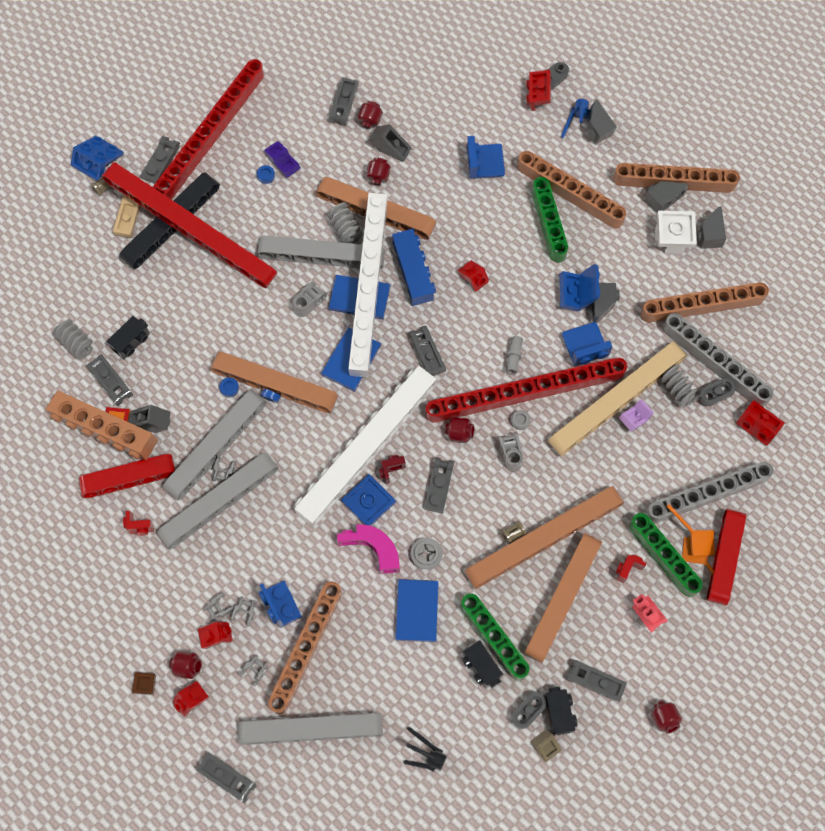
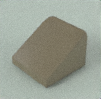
(546, 745)

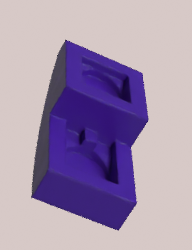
(281, 159)

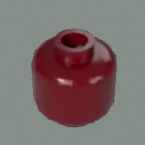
(370, 114)
(378, 171)
(460, 430)
(185, 665)
(666, 717)

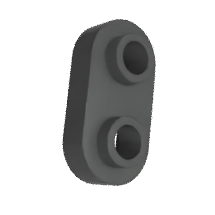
(557, 75)
(716, 393)
(528, 711)

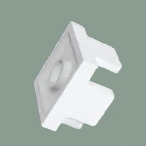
(675, 231)

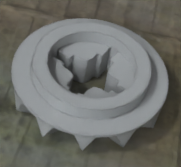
(418, 549)

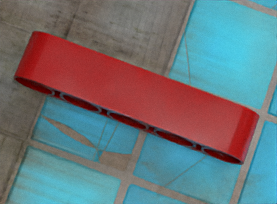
(126, 476)
(726, 557)

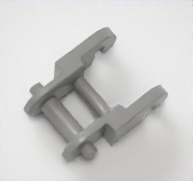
(230, 472)
(215, 603)
(251, 612)
(250, 666)

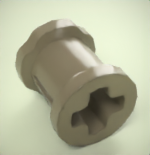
(100, 186)
(514, 532)

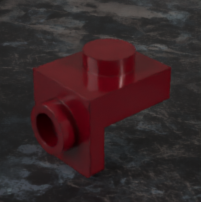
(392, 464)

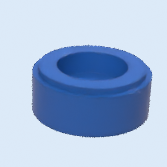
(265, 174)
(229, 387)
(270, 395)

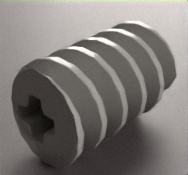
(344, 223)
(73, 339)
(680, 387)

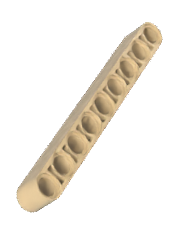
(616, 398)

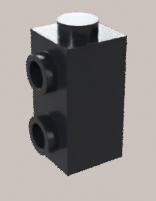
(129, 337)
(483, 665)
(560, 712)

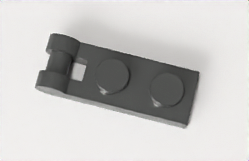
(344, 100)
(160, 159)
(427, 351)
(109, 379)
(439, 486)
(597, 681)
(225, 777)

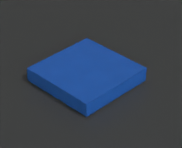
(368, 501)

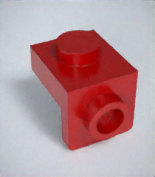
(474, 274)
(139, 527)
(624, 568)
(215, 634)
(189, 698)

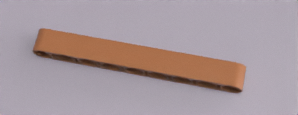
(543, 537)

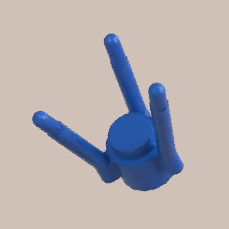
(580, 110)

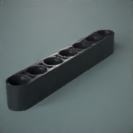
(158, 231)

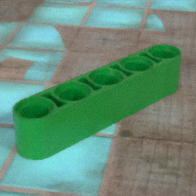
(549, 227)
(667, 565)
(496, 647)

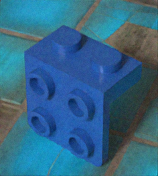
(579, 289)
(586, 344)

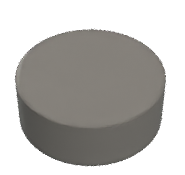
(520, 420)

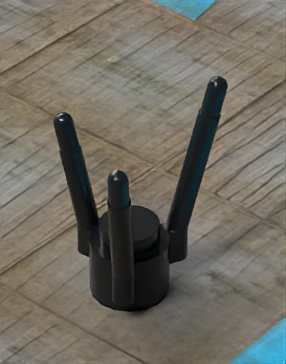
(435, 759)

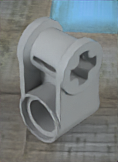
(311, 297)
(511, 448)

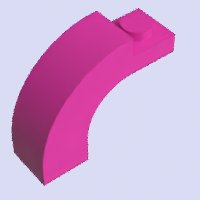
(377, 541)

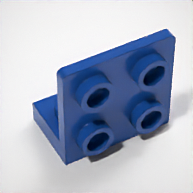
(93, 156)
(484, 159)
(282, 605)

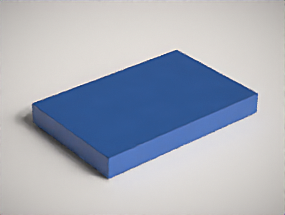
(345, 296)
(338, 365)
(417, 610)

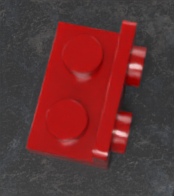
(539, 88)
(760, 423)

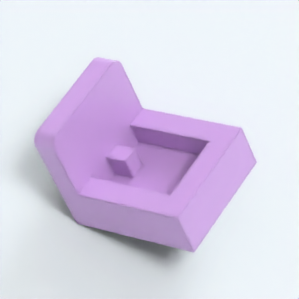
(636, 415)

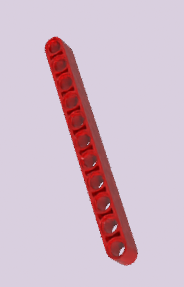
(194, 156)
(189, 225)
(519, 396)

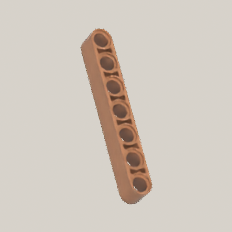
(684, 174)
(577, 195)
(357, 199)
(712, 297)
(280, 383)
(562, 598)
(305, 657)

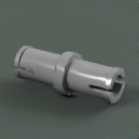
(514, 355)

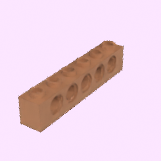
(63, 403)

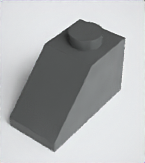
(599, 123)
(390, 142)
(664, 194)
(712, 231)
(606, 301)
(150, 418)

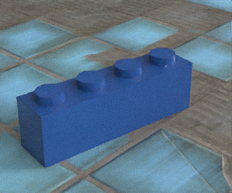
(412, 267)

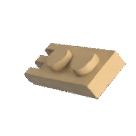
(126, 218)

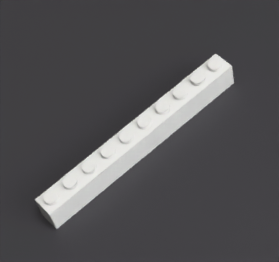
(368, 285)
(365, 446)

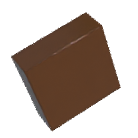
(144, 683)

